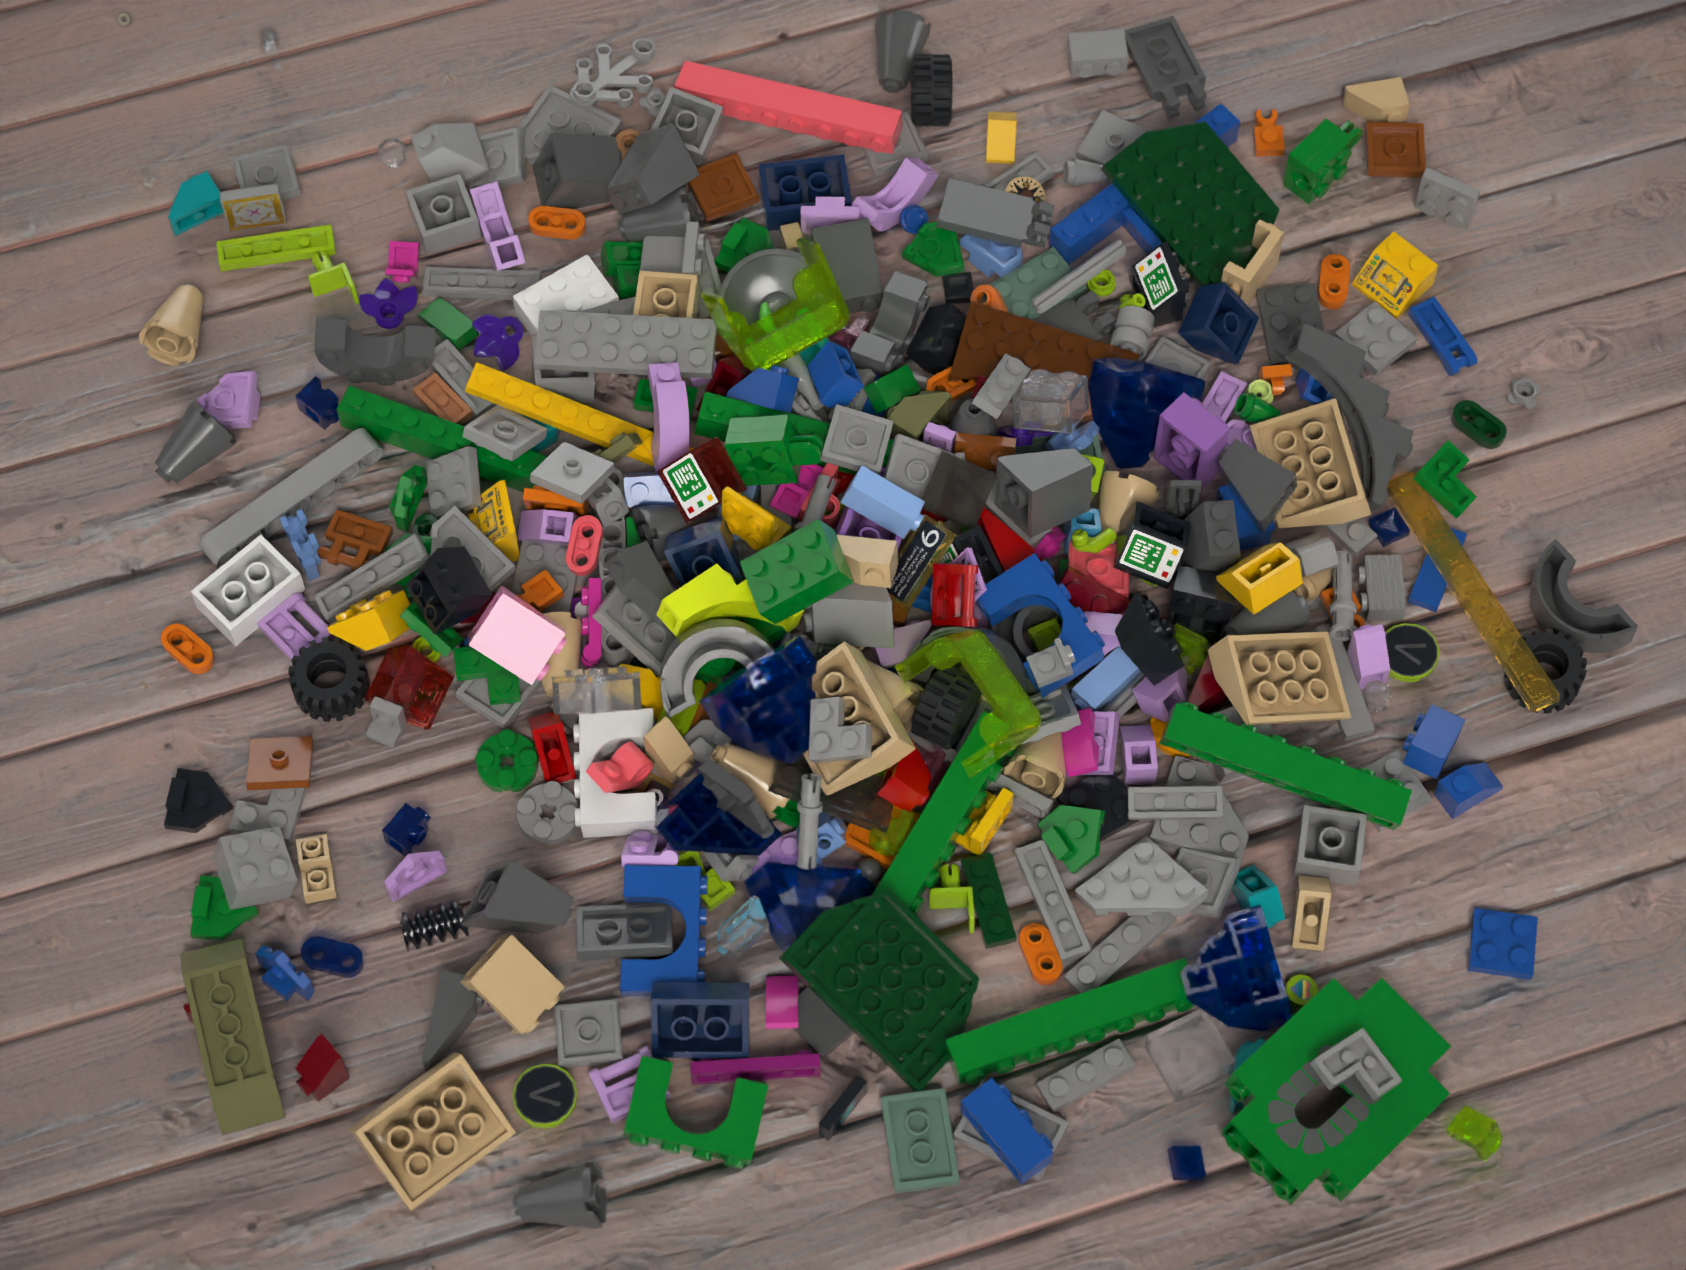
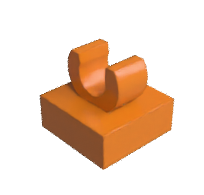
(1275, 376)

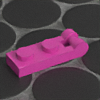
(590, 627)

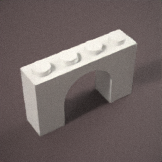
(602, 812)

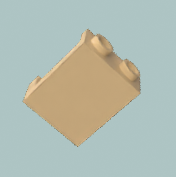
(1246, 281)
(514, 984)

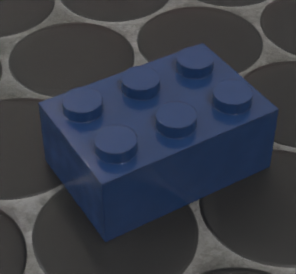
(797, 183)
(700, 1020)

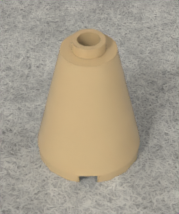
(175, 327)
(1119, 495)
(570, 653)
(900, 695)
(1039, 765)
(752, 770)

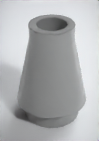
(1082, 172)

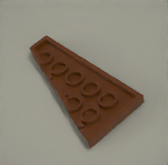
(993, 332)

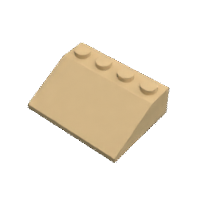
(1319, 452)
(849, 676)
(1280, 677)
(432, 1130)

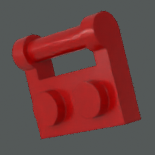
(947, 595)

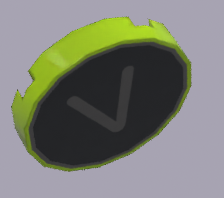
(1411, 652)
(545, 1096)

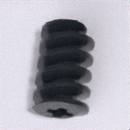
(432, 924)

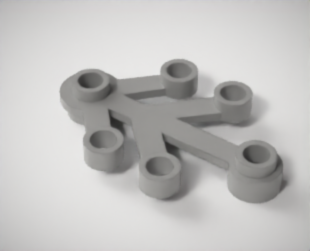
(588, 93)

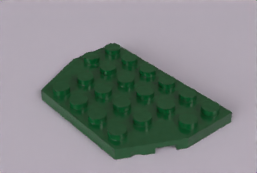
(1193, 197)
(887, 982)

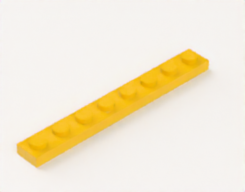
(555, 410)

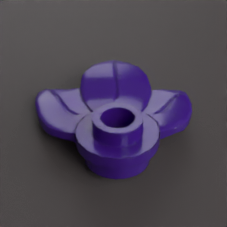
(389, 301)
(495, 341)
(1023, 436)

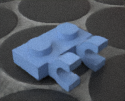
(305, 551)

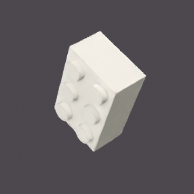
(569, 289)
(247, 589)

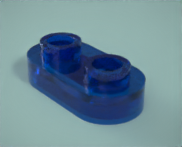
(334, 956)

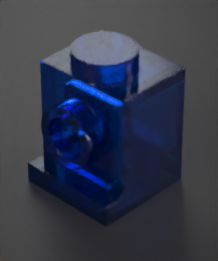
(318, 403)
(406, 829)

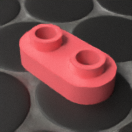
(584, 547)

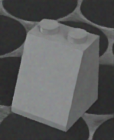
(852, 615)

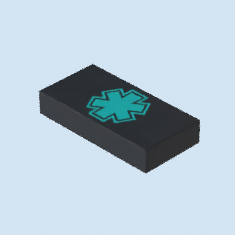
(843, 1107)

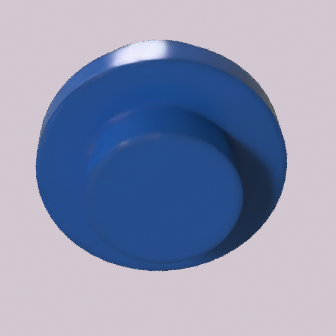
(913, 218)

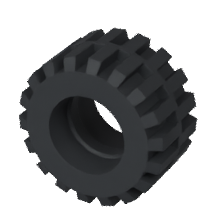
(931, 90)
(1562, 655)
(323, 658)
(946, 707)

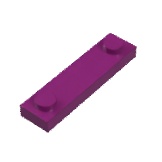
(798, 1065)

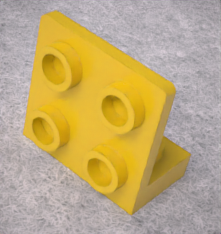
(751, 520)
(986, 821)

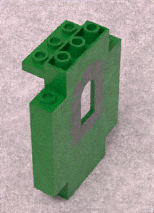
(1363, 1129)

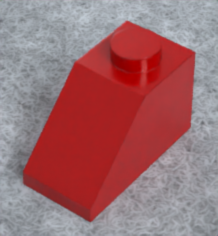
(551, 747)
(906, 782)

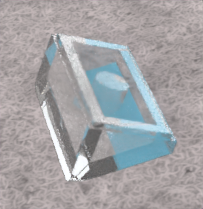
(742, 929)

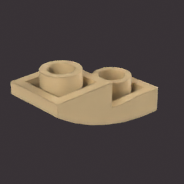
(316, 868)

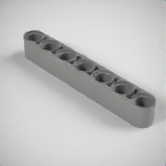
(296, 492)
(607, 551)

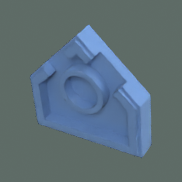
(991, 256)
(1077, 439)

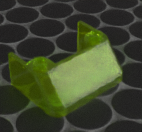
(792, 328)
(1014, 713)

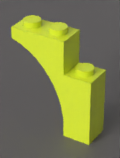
(711, 597)

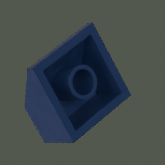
(1219, 323)
(702, 547)

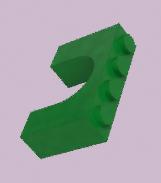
(730, 1142)

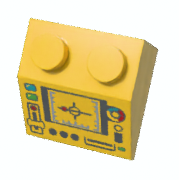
(1395, 275)
(496, 520)

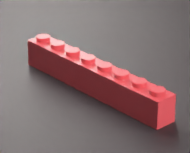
(794, 107)

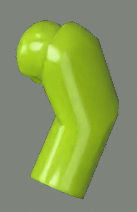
(1132, 300)
(1085, 543)

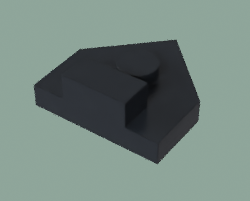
(194, 801)

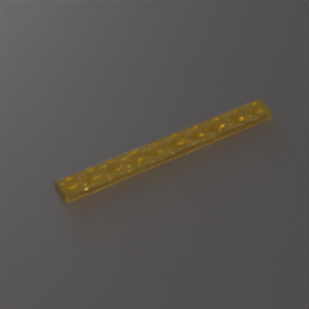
(1473, 593)

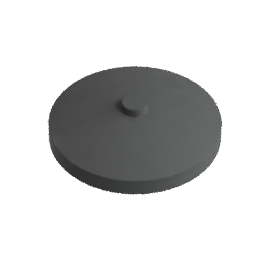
(760, 279)

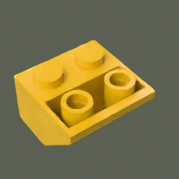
(1263, 576)
(373, 621)

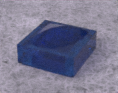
(1389, 527)
(1186, 1163)

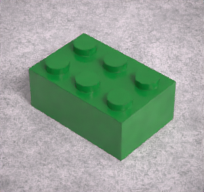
(796, 571)

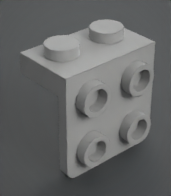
(675, 253)

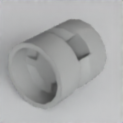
(1133, 329)

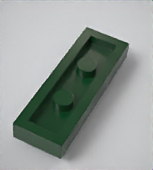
(988, 900)

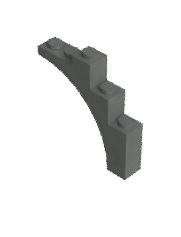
(1338, 369)

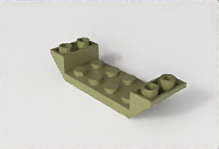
(231, 1036)

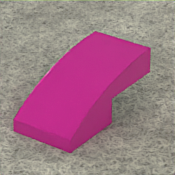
(792, 495)
(1080, 747)
(782, 1002)

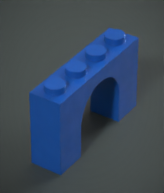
(1032, 585)
(682, 890)

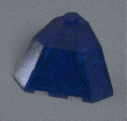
(1129, 402)
(768, 703)
(694, 823)
(797, 895)
(1239, 975)

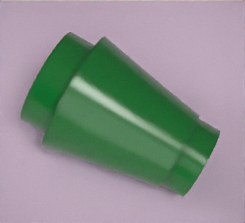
(1254, 409)

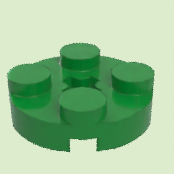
(507, 745)

